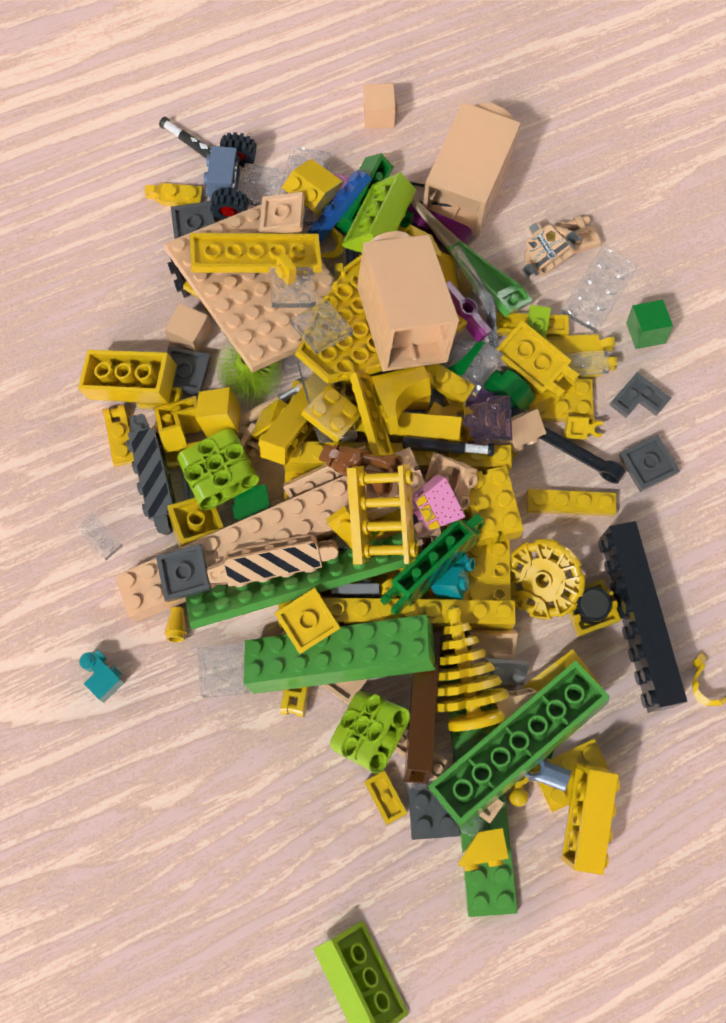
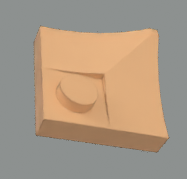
(496, 643)

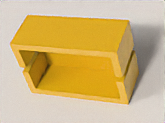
(496, 504)

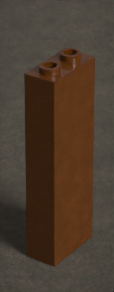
(422, 722)

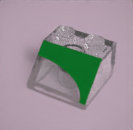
(473, 362)

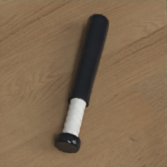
(439, 445)

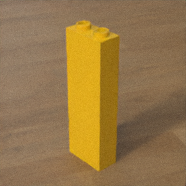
(424, 426)

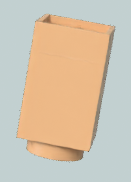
(472, 164)
(406, 301)

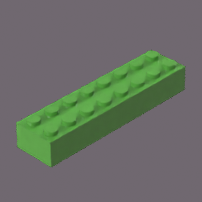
(344, 656)
(518, 744)

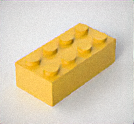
(127, 376)
(590, 819)

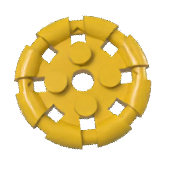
(554, 571)

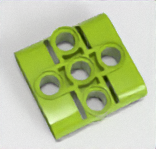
(217, 469)
(370, 731)

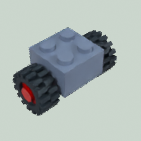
(224, 174)

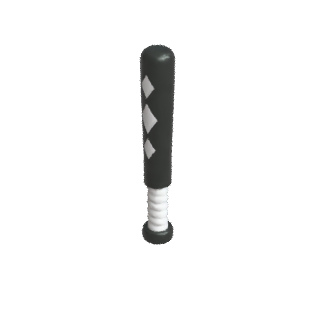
(185, 137)

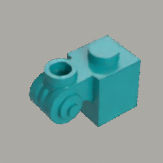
(455, 580)
(104, 680)

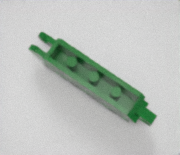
(433, 563)

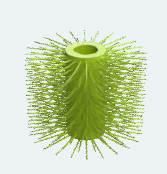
(246, 379)

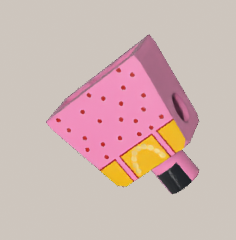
(435, 504)

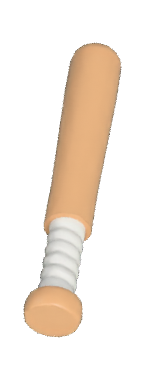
(253, 414)

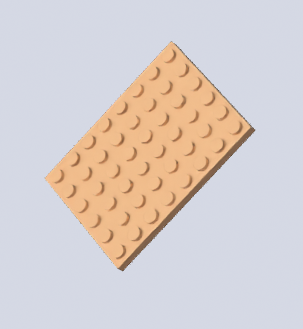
(243, 300)

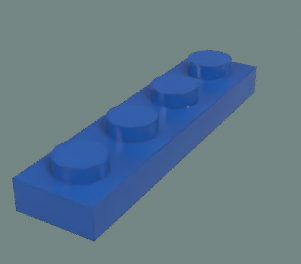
(342, 201)

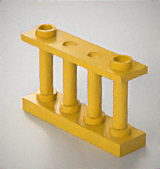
(361, 526)

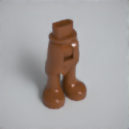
(344, 457)

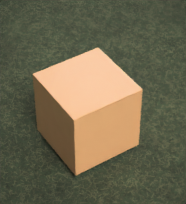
(379, 106)
(188, 328)

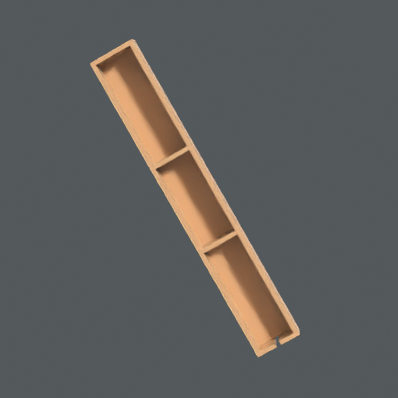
(295, 517)

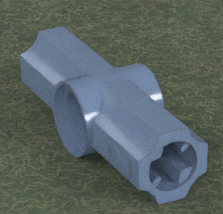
(551, 775)

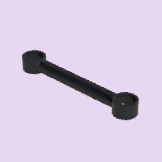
(607, 469)

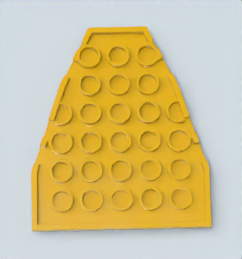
(357, 351)

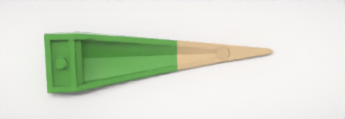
(507, 292)

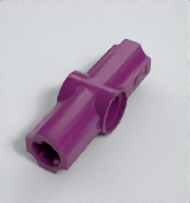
(468, 311)

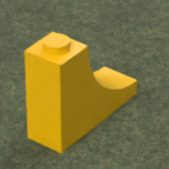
(399, 390)

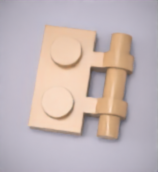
(588, 234)

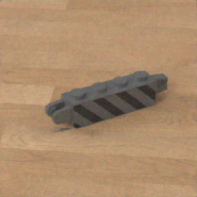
(152, 473)

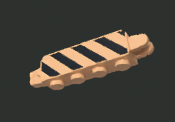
(272, 560)

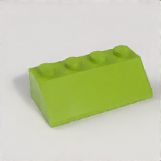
(380, 211)
(360, 977)

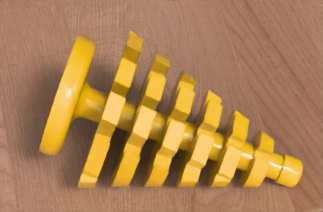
(469, 691)

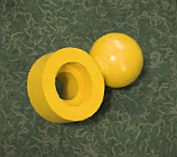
(518, 795)

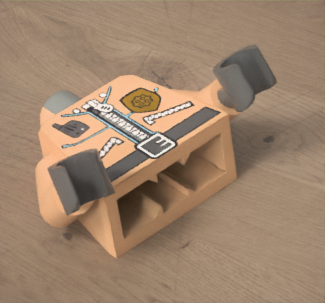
(548, 248)

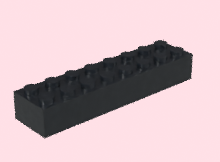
(642, 618)

